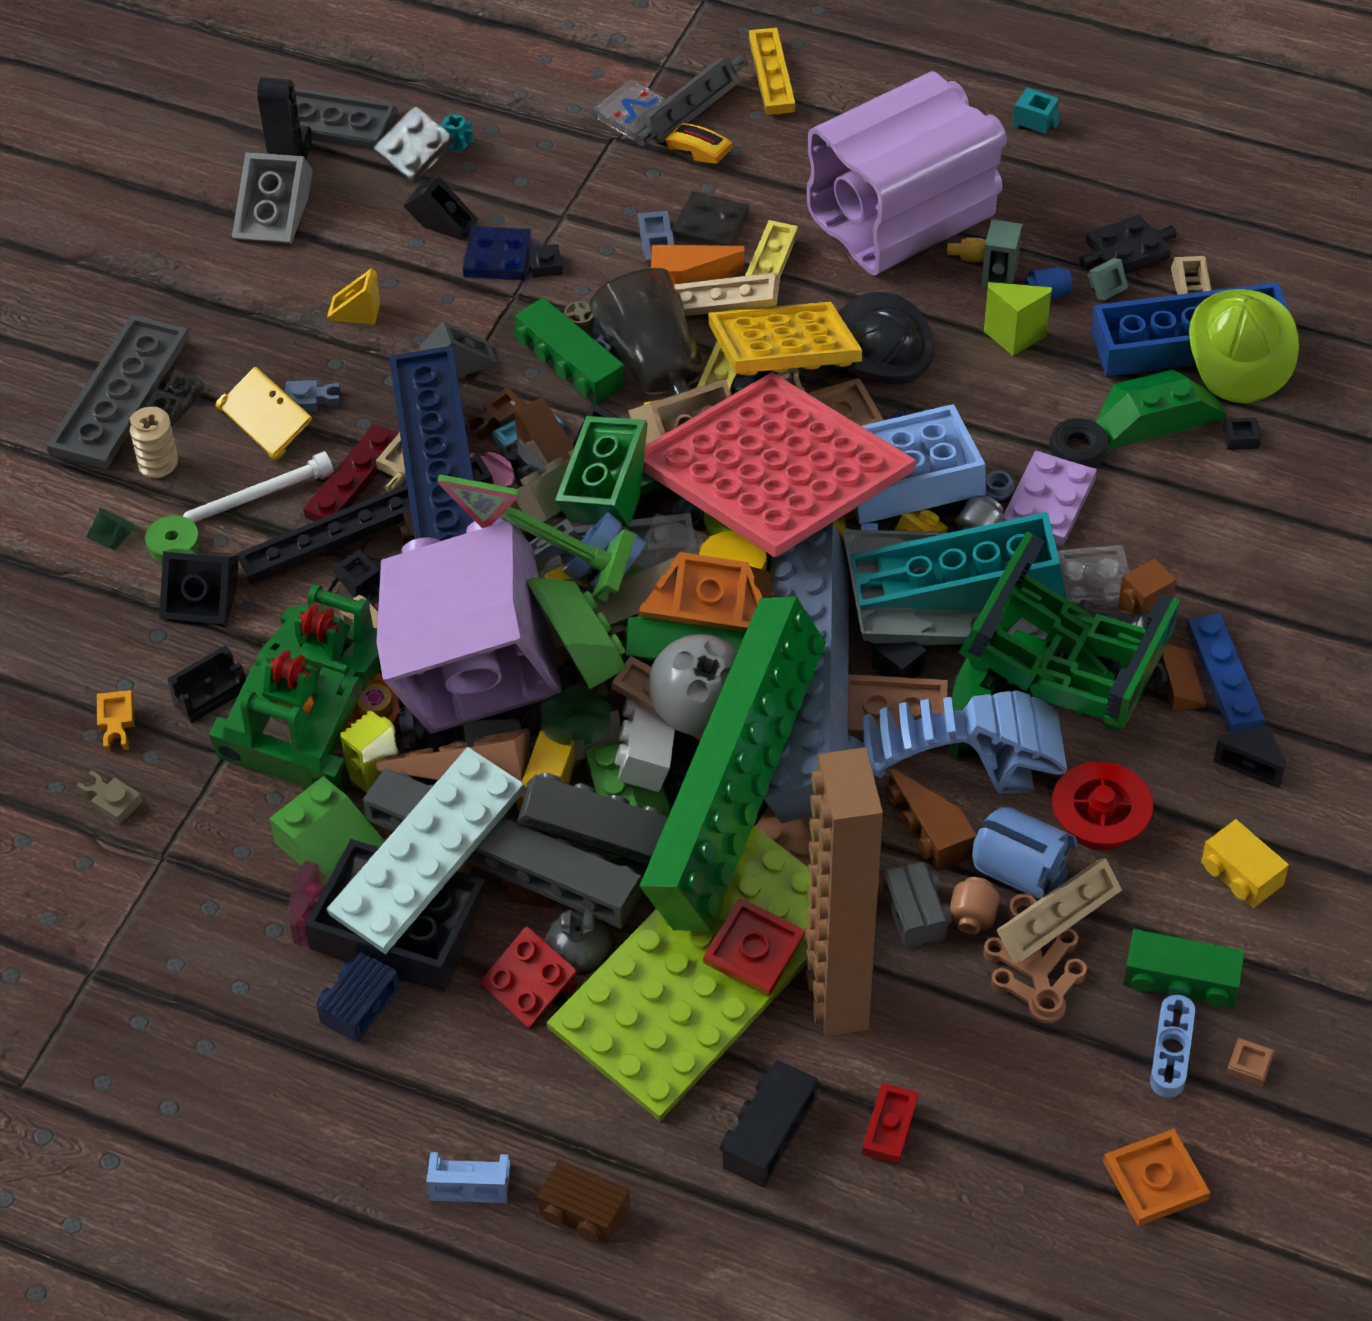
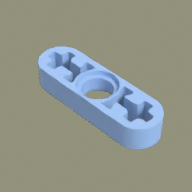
(1162, 1056)

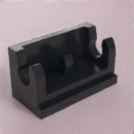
(207, 684)

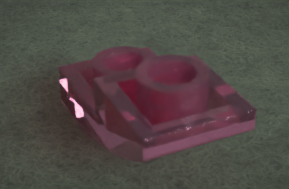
(305, 891)

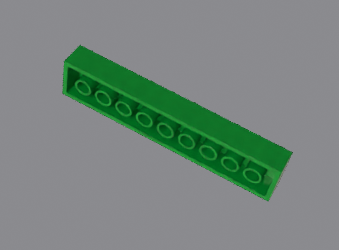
(733, 765)

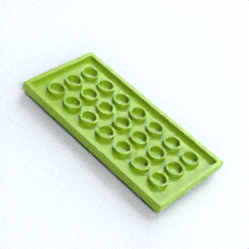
(658, 1012)

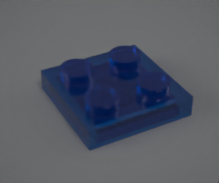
(497, 253)

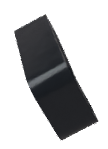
(281, 118)

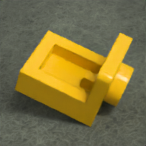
(921, 522)

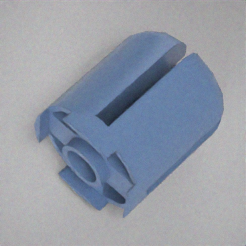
(1022, 852)

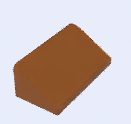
(1182, 679)

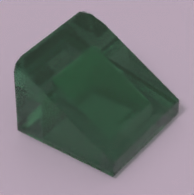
(110, 529)

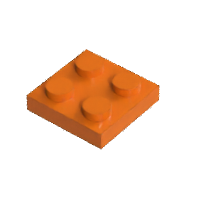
(1156, 1177)

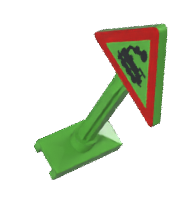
(489, 502)

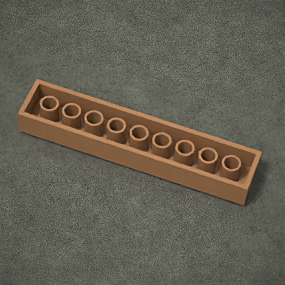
(843, 890)

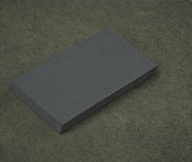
(344, 118)

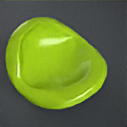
(1243, 344)

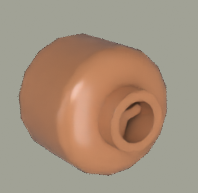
(974, 905)

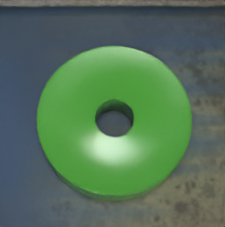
(175, 527)

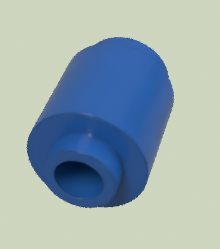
(1055, 277)

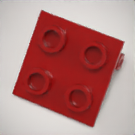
(529, 977)

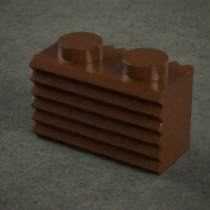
(583, 1202)

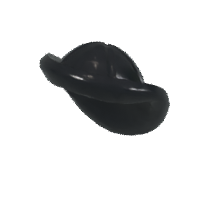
(892, 339)

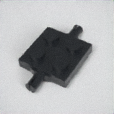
(1130, 241)

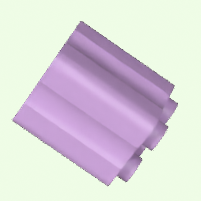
(904, 171)

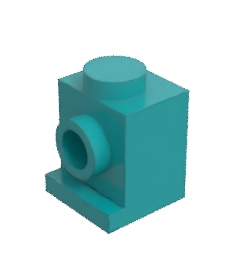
(1036, 111)

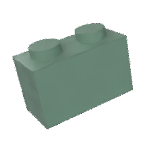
(1001, 253)

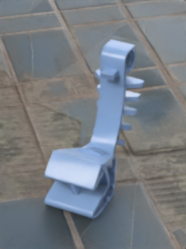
(1005, 730)

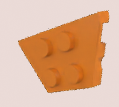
(704, 593)

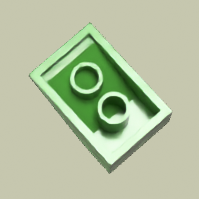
(319, 827)

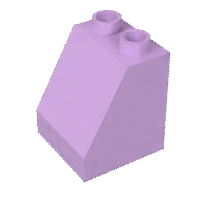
(464, 627)

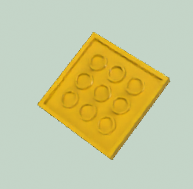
(784, 338)

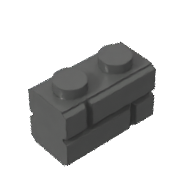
(916, 905)

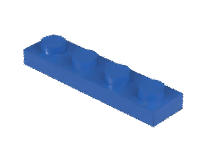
(1225, 673)

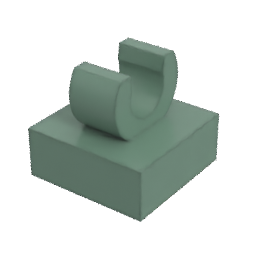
(1108, 279)

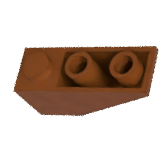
(937, 824)

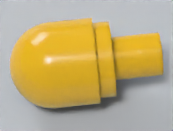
(969, 249)

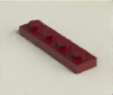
(350, 476)

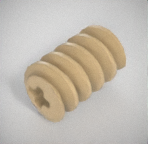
(153, 442)

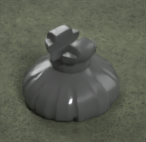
(580, 940)

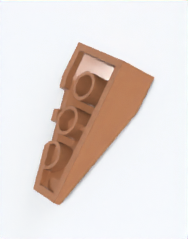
(505, 749)

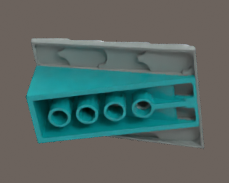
(938, 583)

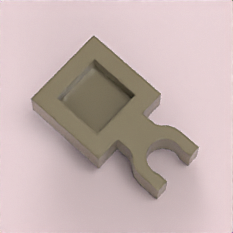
(112, 799)

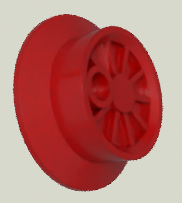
(1102, 804)

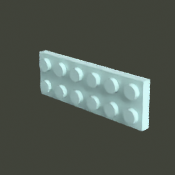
(426, 850)

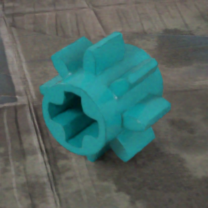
(459, 130)

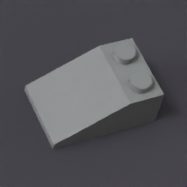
(271, 197)

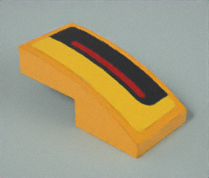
(703, 143)

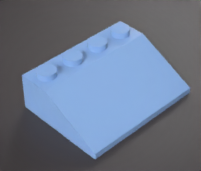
(945, 469)

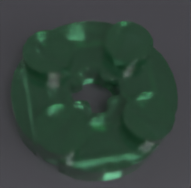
(575, 716)

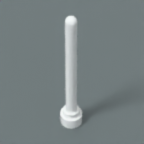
(318, 467)

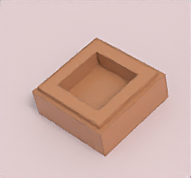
(1250, 1062)

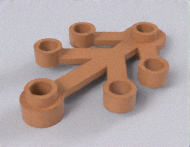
(1037, 968)

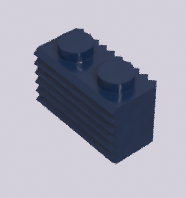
(357, 996)

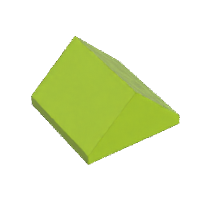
(1016, 315)

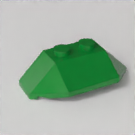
(1156, 407)

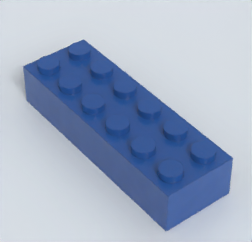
(1153, 331)

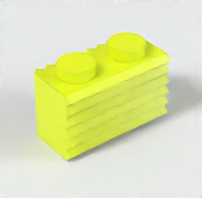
(365, 745)

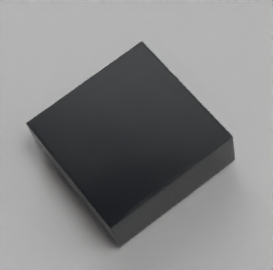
(1241, 433)

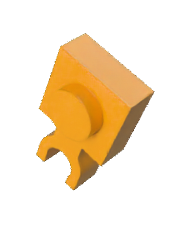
(114, 714)

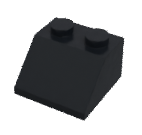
(198, 585)

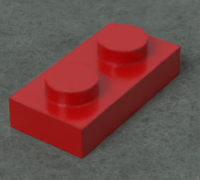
(890, 1123)

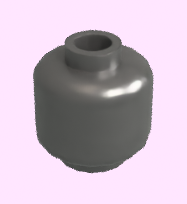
(979, 512)

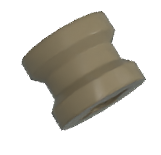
(581, 315)

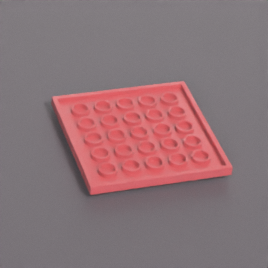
(774, 463)

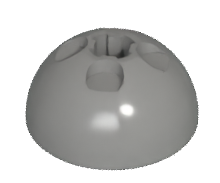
(681, 690)

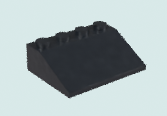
(430, 945)

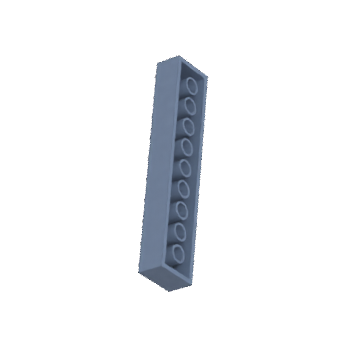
(820, 579)

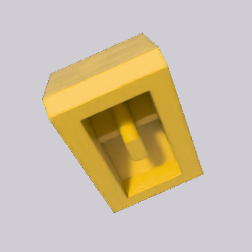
(357, 301)

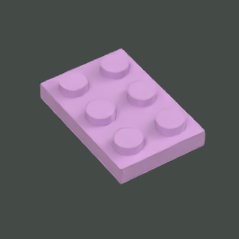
(1055, 488)

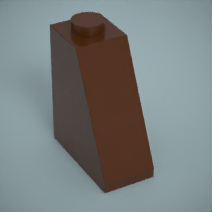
(542, 432)

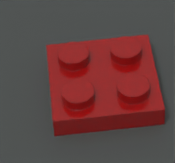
(754, 947)

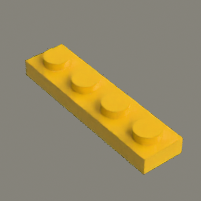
(771, 71)

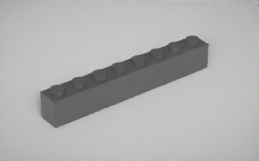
(523, 855)

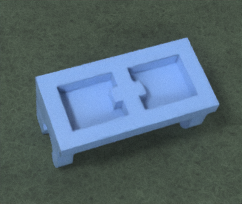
(468, 1180)

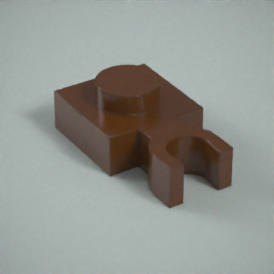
(498, 411)

